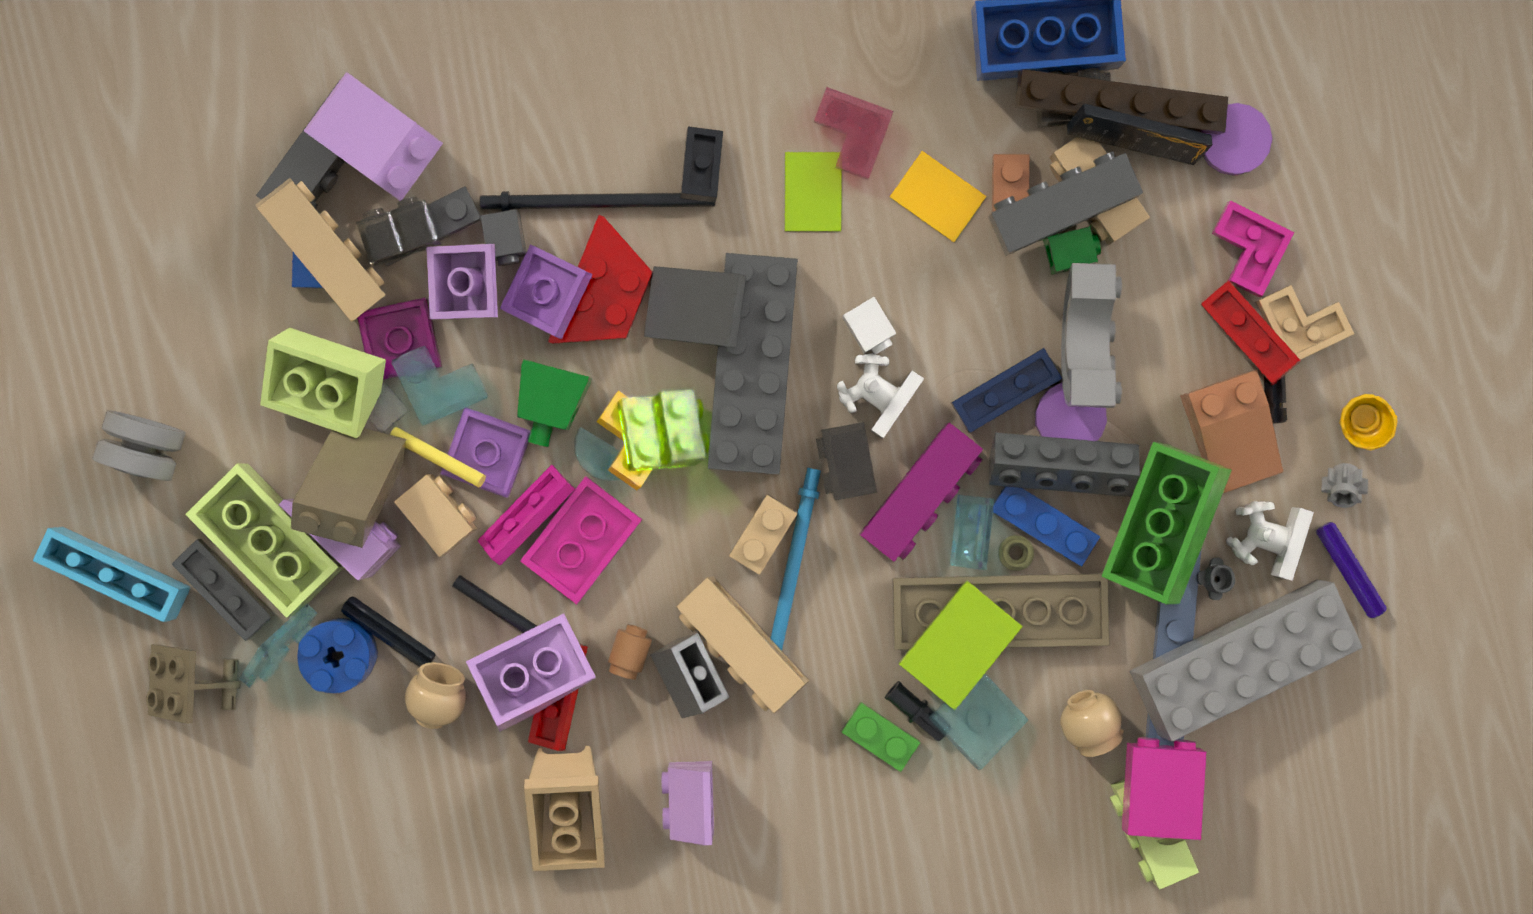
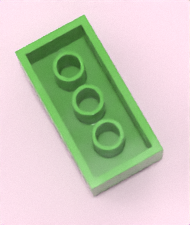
(1166, 523)

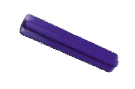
(1351, 570)

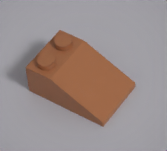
(1235, 428)

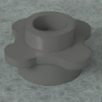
(1224, 575)

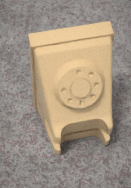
(564, 812)

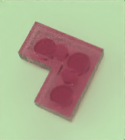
(861, 122)

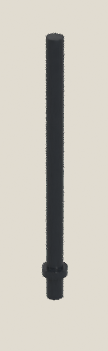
(558, 201)

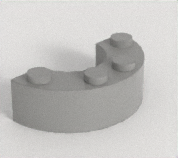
(1087, 334)

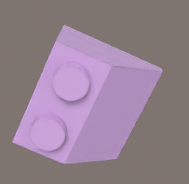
(462, 281)
(690, 802)

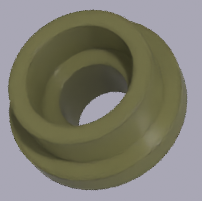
(1026, 557)

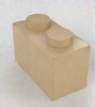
(437, 514)
(763, 534)

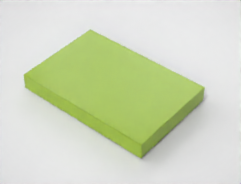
(960, 645)

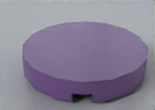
(1243, 143)
(1058, 420)

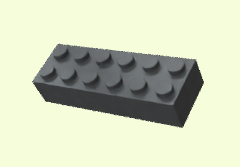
(755, 374)

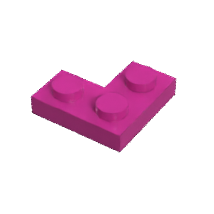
(1261, 243)

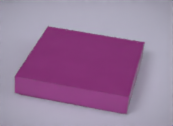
(397, 331)

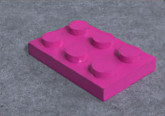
(581, 540)

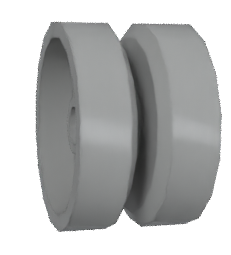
(137, 451)

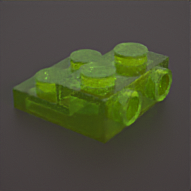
(663, 430)

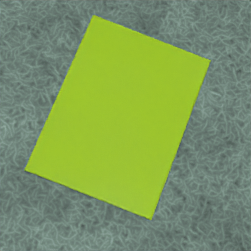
(812, 191)

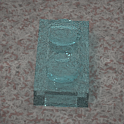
(972, 532)

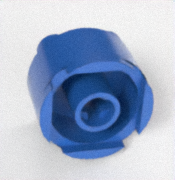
(333, 675)

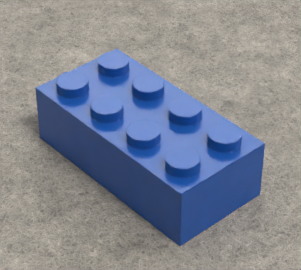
(1046, 36)

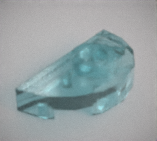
(594, 455)

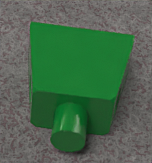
(549, 399)

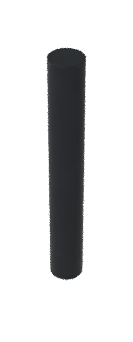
(493, 604)

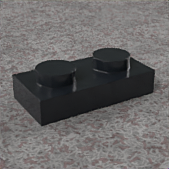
(701, 164)

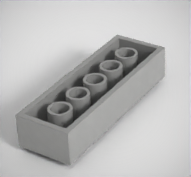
(1245, 659)

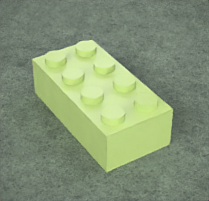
(257, 537)

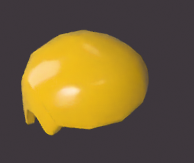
(1368, 422)

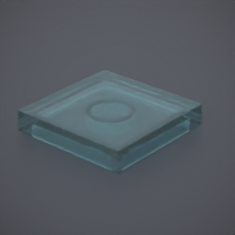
(980, 722)

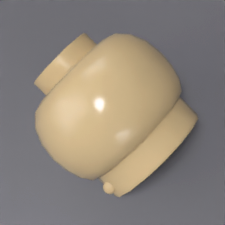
(436, 695)
(1092, 723)

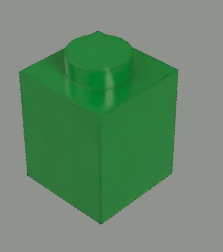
(1070, 248)

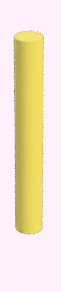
(440, 458)

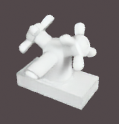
(879, 392)
(1282, 540)

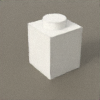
(870, 326)

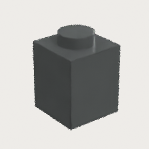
(507, 234)

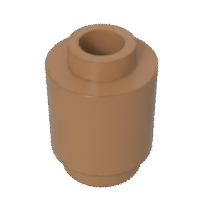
(629, 652)

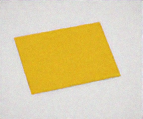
(938, 196)

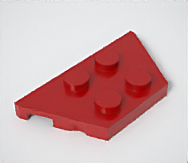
(613, 290)

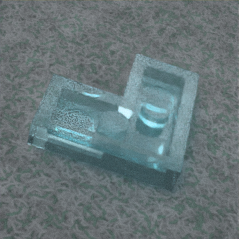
(436, 395)
(276, 648)

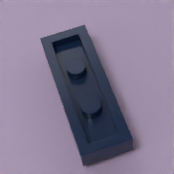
(1006, 390)

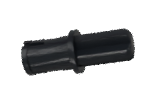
(914, 709)

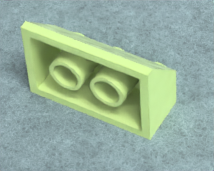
(321, 381)

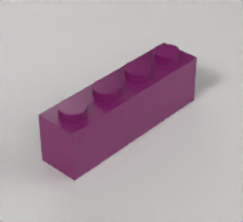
(921, 492)

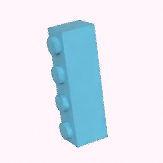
(111, 573)

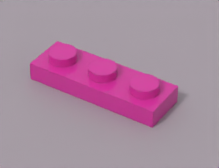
(525, 515)

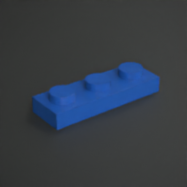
(1045, 524)

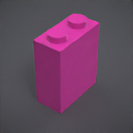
(1164, 789)

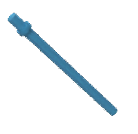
(808, 495)

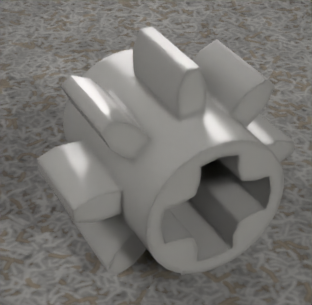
(1344, 485)

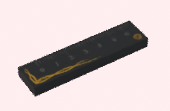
(1139, 134)

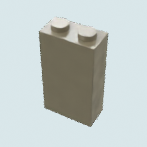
(348, 486)

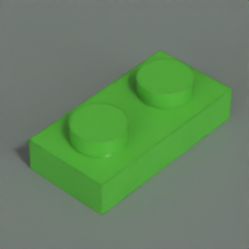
(880, 736)

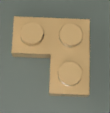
(1303, 333)

